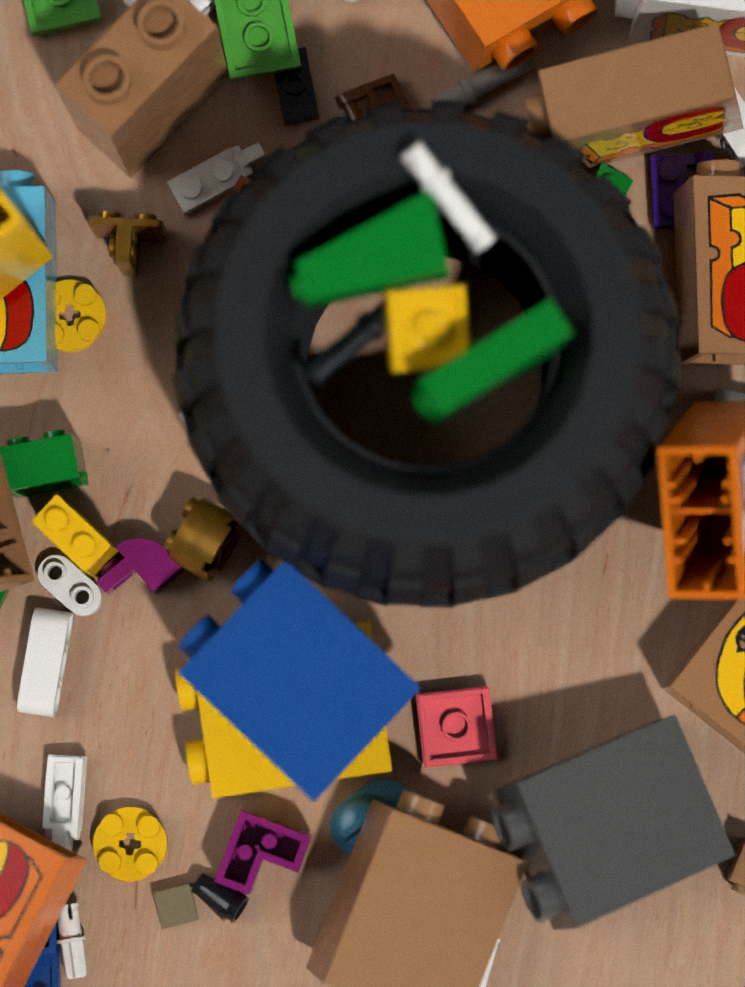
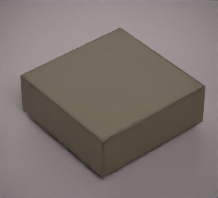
(176, 906)

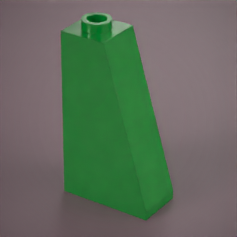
(381, 256)
(492, 362)

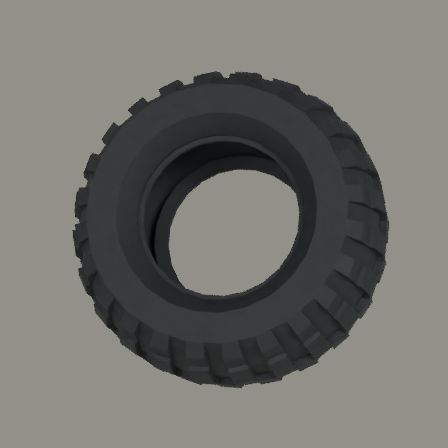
(427, 529)

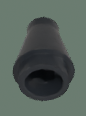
(222, 900)

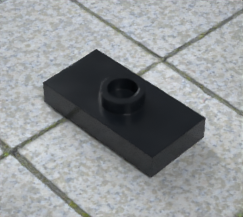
(297, 93)

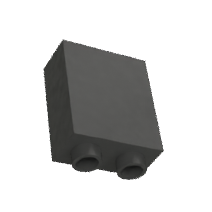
(611, 825)

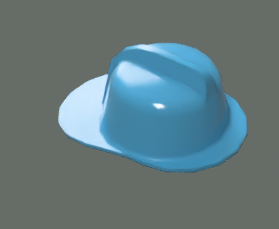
(352, 812)

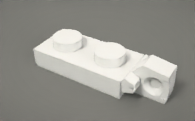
(214, 177)
(64, 798)

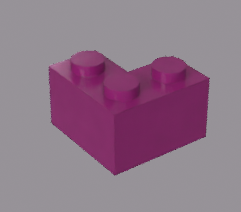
(256, 840)

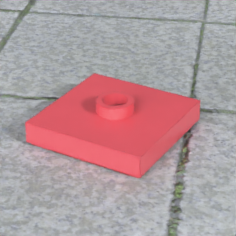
(456, 727)

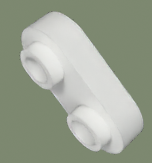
(69, 585)

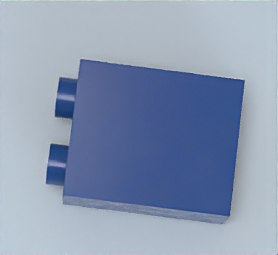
(295, 676)

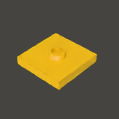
(425, 327)

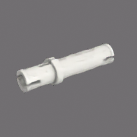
(448, 196)

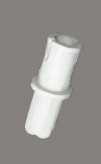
(71, 942)

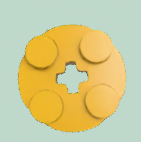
(91, 321)
(113, 857)

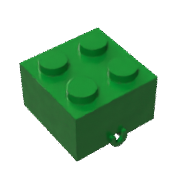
(44, 464)

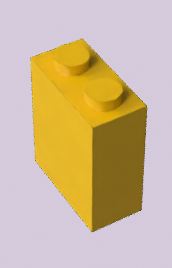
(75, 536)

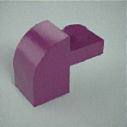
(140, 557)

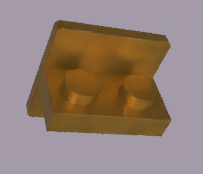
(126, 235)

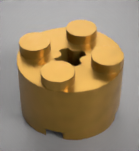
(204, 538)

